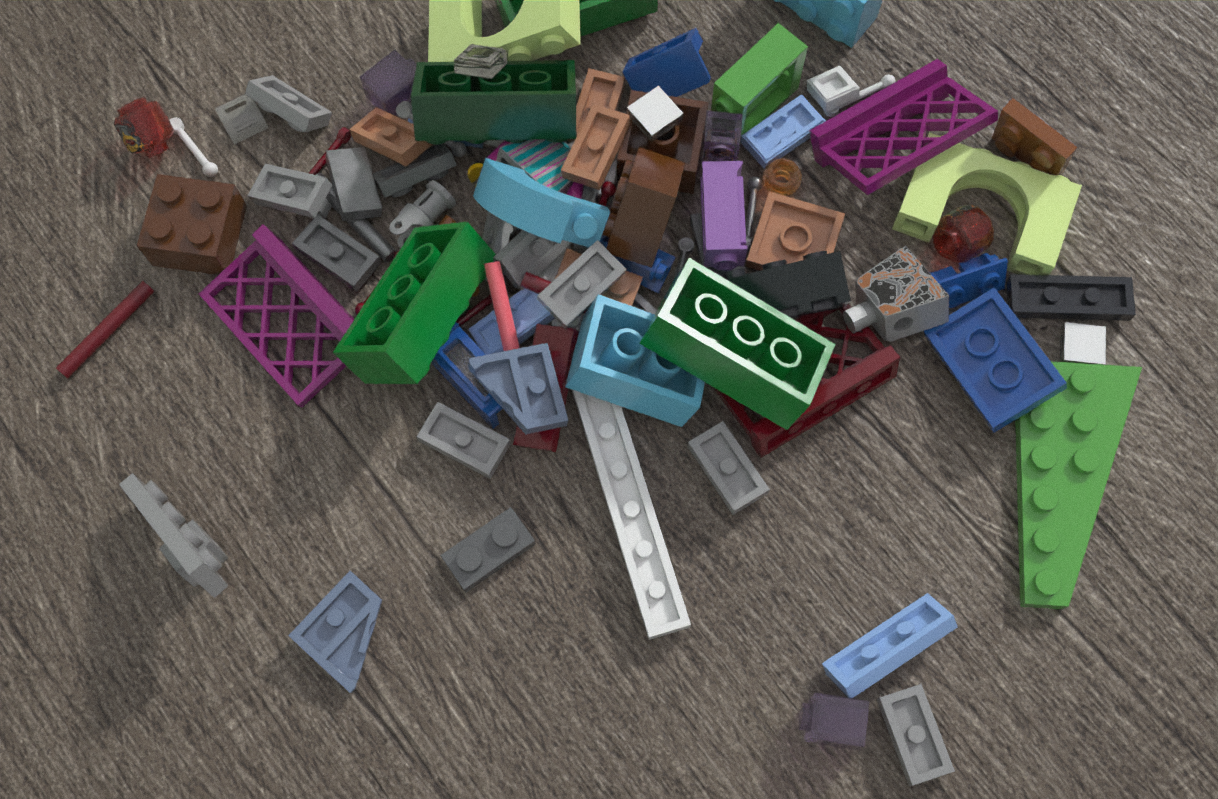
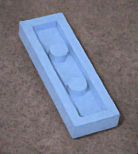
(889, 645)

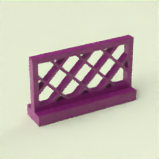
(891, 111)
(303, 286)

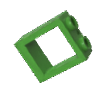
(761, 78)

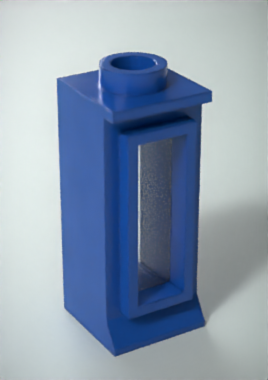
(453, 364)

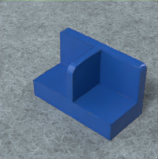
(671, 66)

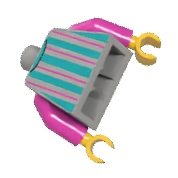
(538, 159)

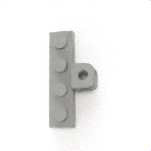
(185, 547)

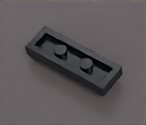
(1071, 297)

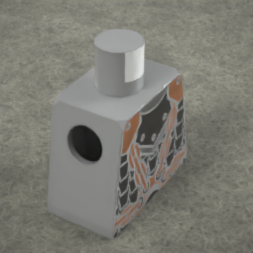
(898, 298)

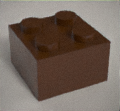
(680, 142)
(642, 206)
(192, 224)

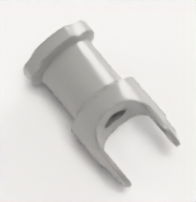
(422, 211)

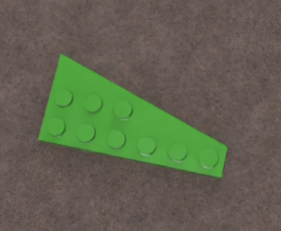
(1062, 473)

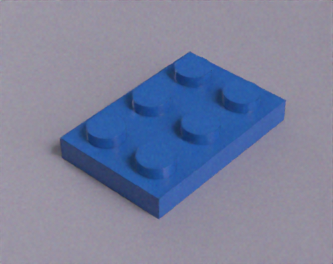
(995, 360)

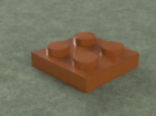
(1031, 140)

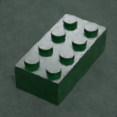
(515, 105)

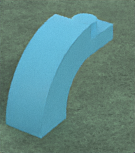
(536, 208)

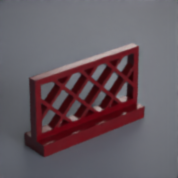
(833, 393)

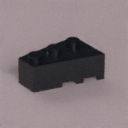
(798, 287)

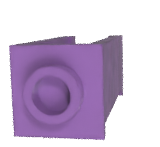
(723, 215)

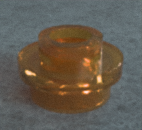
(784, 168)

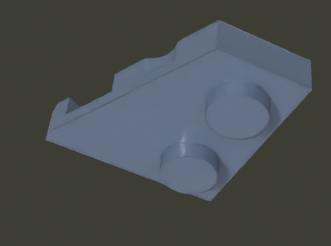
(524, 386)
(340, 629)

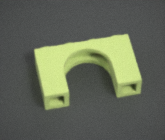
(535, 32)
(1038, 199)

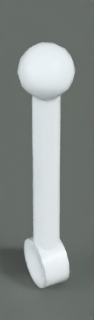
(885, 82)
(209, 168)

